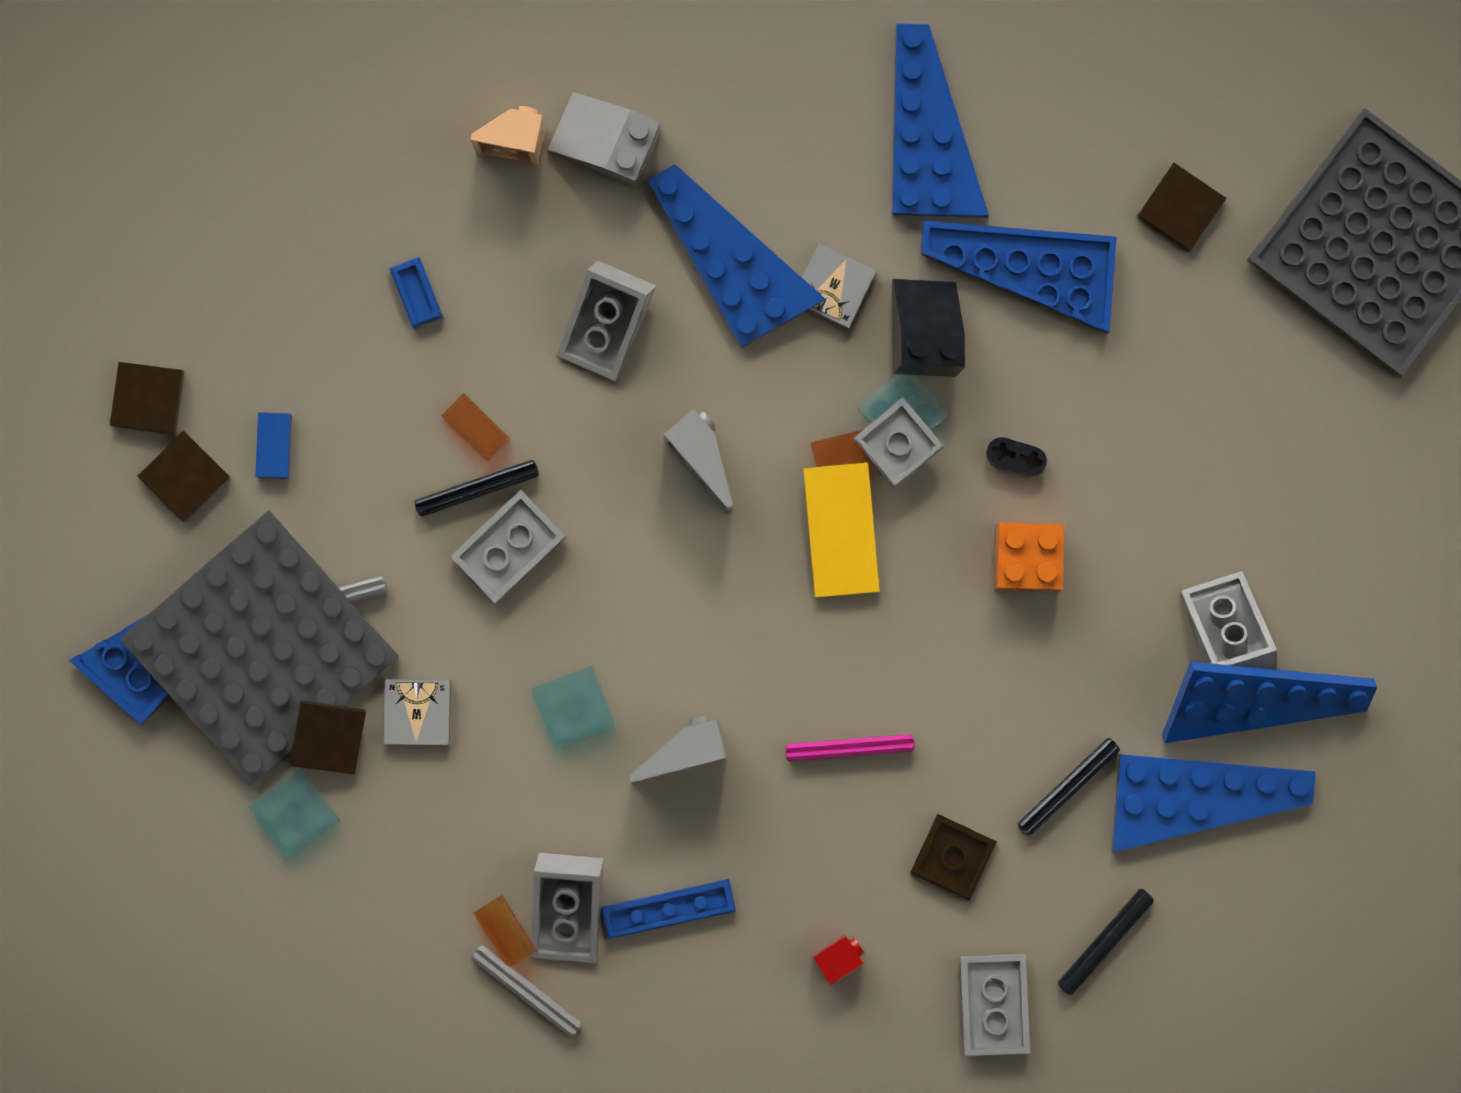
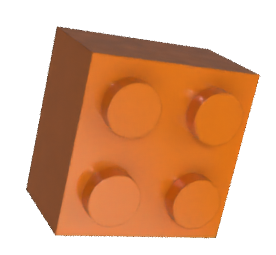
(1029, 557)

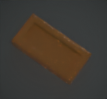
(475, 427)
(838, 451)
(504, 931)

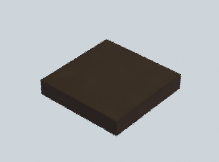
(1181, 207)
(147, 398)
(183, 476)
(327, 737)
(953, 857)

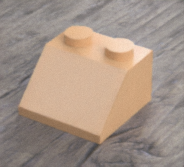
(512, 136)

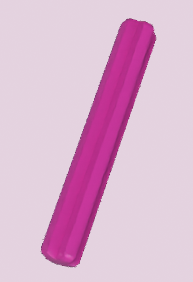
(850, 747)

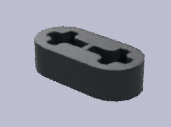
(1013, 464)

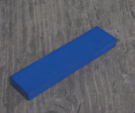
(668, 909)

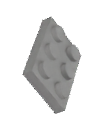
(508, 546)
(994, 1004)

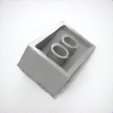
(605, 138)
(605, 319)
(698, 449)
(1229, 623)
(689, 748)
(567, 907)

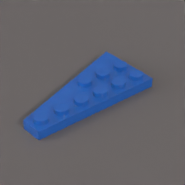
(930, 151)
(1046, 267)
(743, 275)
(122, 676)
(1240, 698)
(1182, 797)

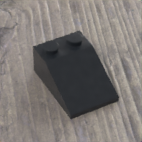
(927, 328)

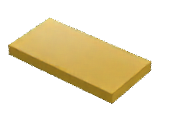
(841, 529)

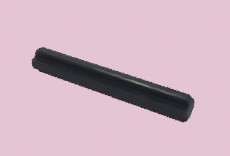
(476, 488)
(1068, 786)
(1105, 941)

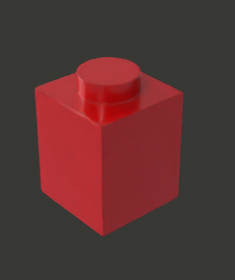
(839, 958)

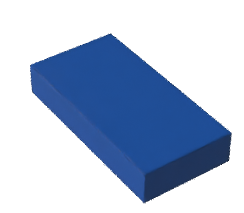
(416, 292)
(273, 445)

